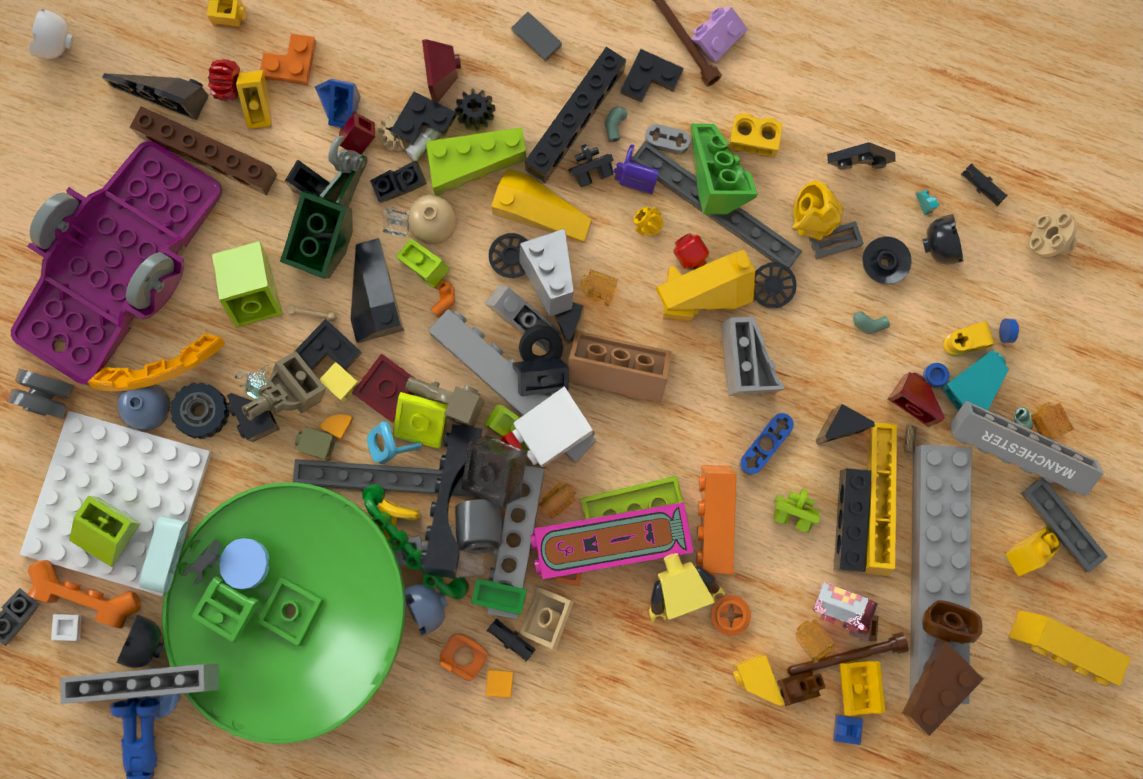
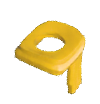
(398, 511)

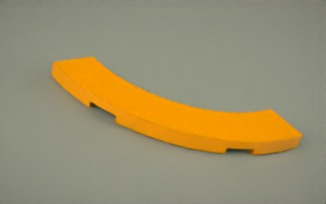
(154, 373)

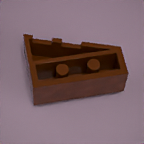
(941, 688)

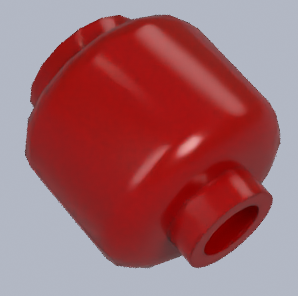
(691, 251)

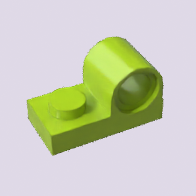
(423, 263)
(502, 421)

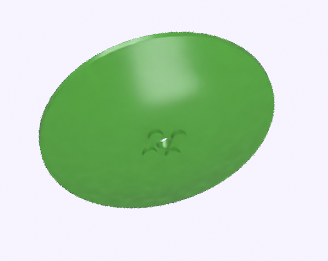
(303, 672)

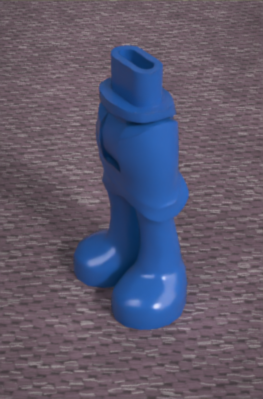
(137, 754)

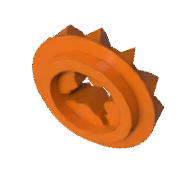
(738, 624)

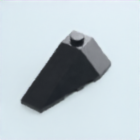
(168, 92)
(373, 298)

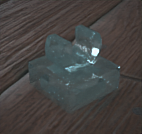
(254, 383)

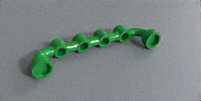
(373, 496)

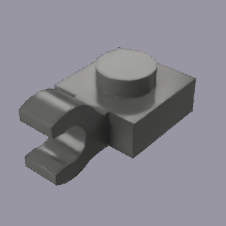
(206, 558)

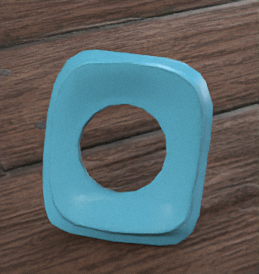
(390, 449)

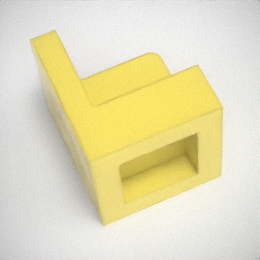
(339, 382)

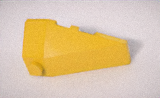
(533, 204)
(717, 285)

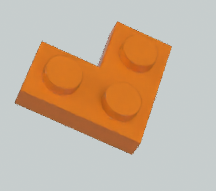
(294, 66)

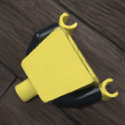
(682, 589)

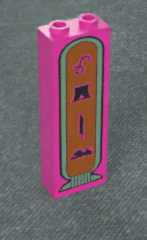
(611, 540)

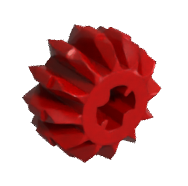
(223, 79)

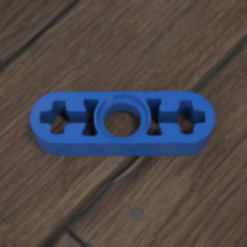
(776, 443)

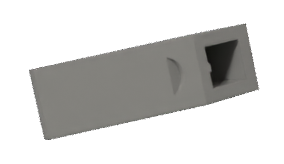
(517, 312)

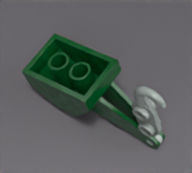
(322, 225)

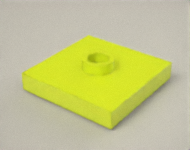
(420, 420)

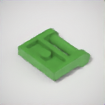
(222, 617)

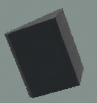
(842, 423)

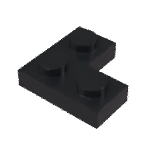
(647, 70)
(421, 112)
(864, 154)
(328, 341)

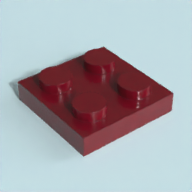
(383, 386)

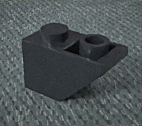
(251, 429)

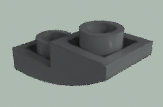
(15, 615)

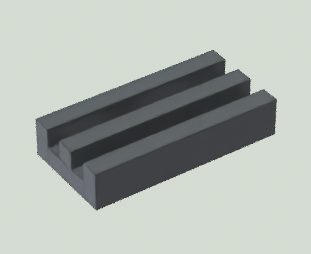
(856, 234)

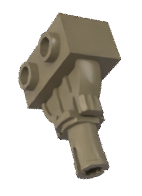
(287, 389)
(463, 404)

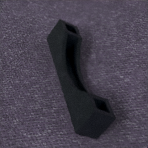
(442, 550)

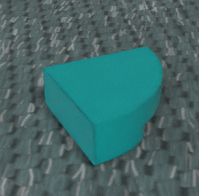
(926, 202)

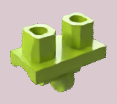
(806, 514)

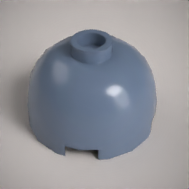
(144, 407)
(426, 607)

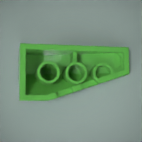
(719, 176)

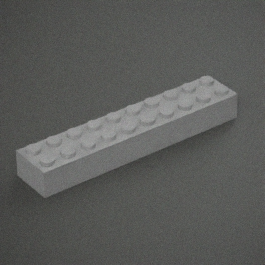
(939, 543)

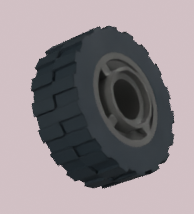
(188, 400)

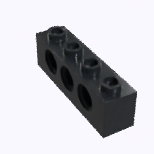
(852, 520)

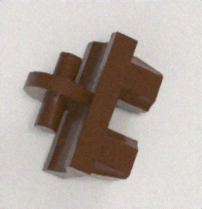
(801, 687)

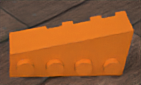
(717, 518)

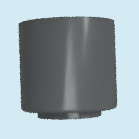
(478, 526)

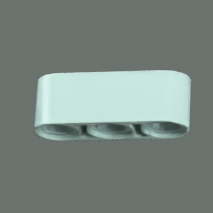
(163, 554)

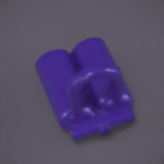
(635, 175)

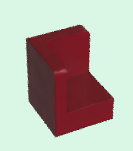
(357, 133)

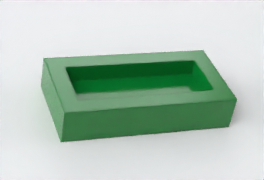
(499, 596)

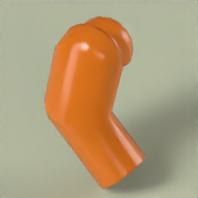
(447, 298)

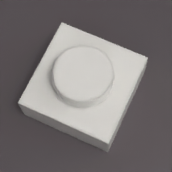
(66, 627)

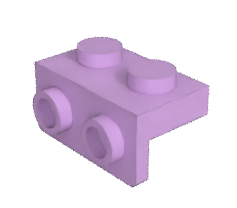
(719, 32)

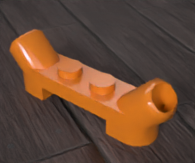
(48, 588)

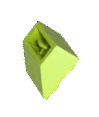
(102, 529)

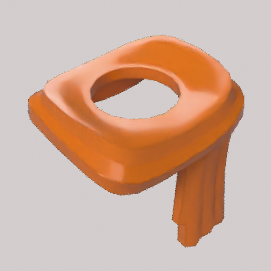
(447, 656)

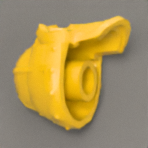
(816, 211)

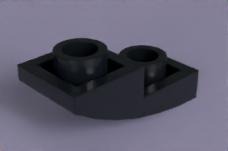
(398, 182)

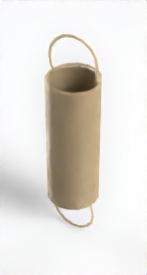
(910, 439)

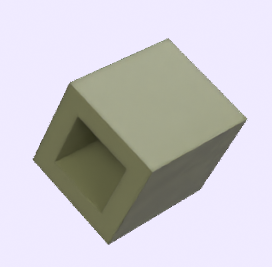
(315, 443)

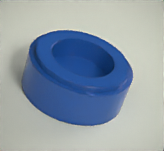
(1008, 330)
(936, 375)

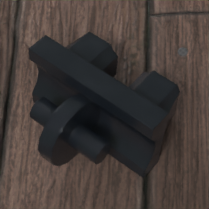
(602, 164)

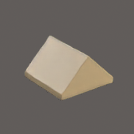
(546, 618)

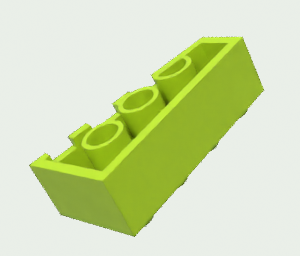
(473, 156)

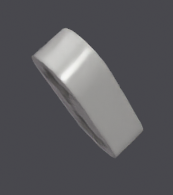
(668, 133)

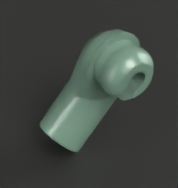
(611, 123)
(869, 325)
(1023, 417)

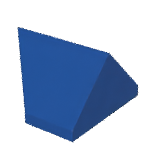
(339, 100)

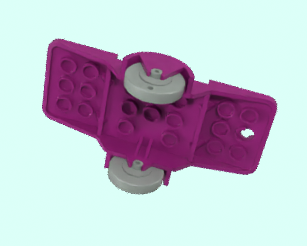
(111, 258)

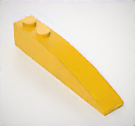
(882, 504)

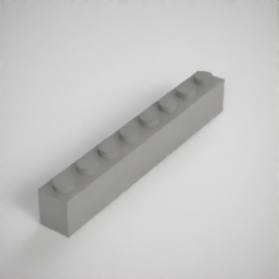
(491, 368)

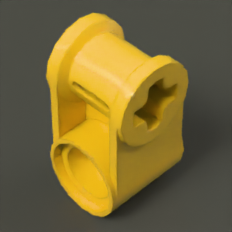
(971, 339)

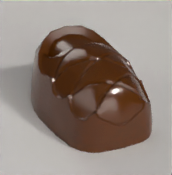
(952, 622)

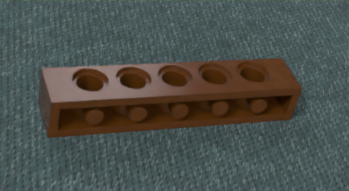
(204, 150)

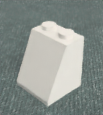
(552, 428)

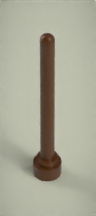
(709, 74)
(896, 643)

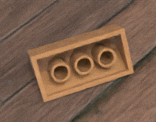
(618, 366)

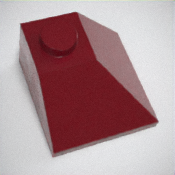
(440, 66)
(917, 399)

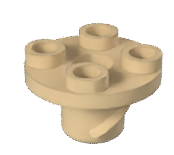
(1054, 235)

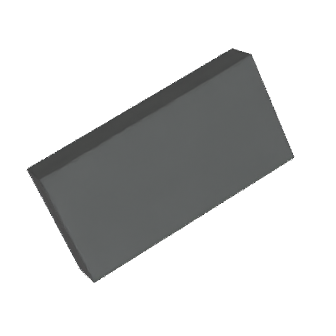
(536, 36)

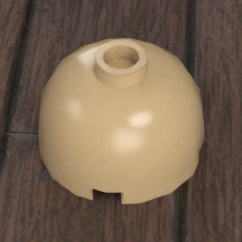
(432, 219)

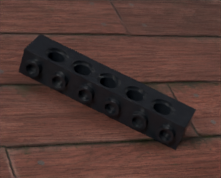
(575, 115)

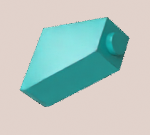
(978, 381)

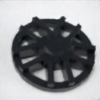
(509, 255)
(774, 285)

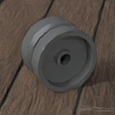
(40, 394)

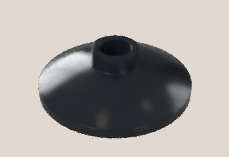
(894, 252)

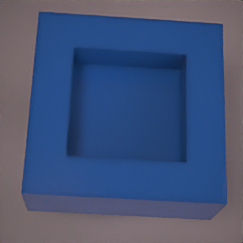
(848, 729)

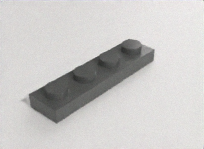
(1064, 525)

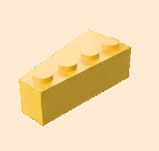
(1070, 648)

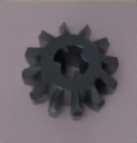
(466, 112)

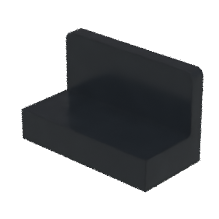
(541, 376)

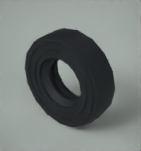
(536, 333)

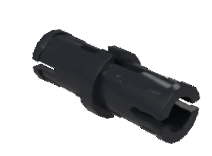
(984, 184)
(511, 640)

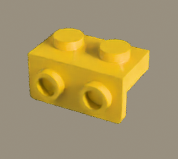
(862, 688)

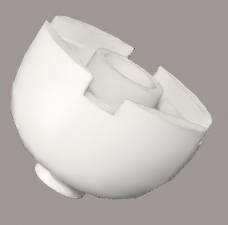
(50, 35)

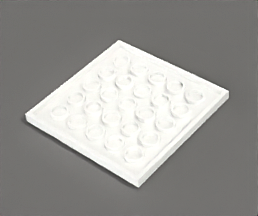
(128, 470)

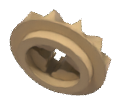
(385, 135)

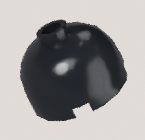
(943, 241)
(141, 644)

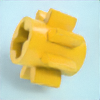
(648, 221)

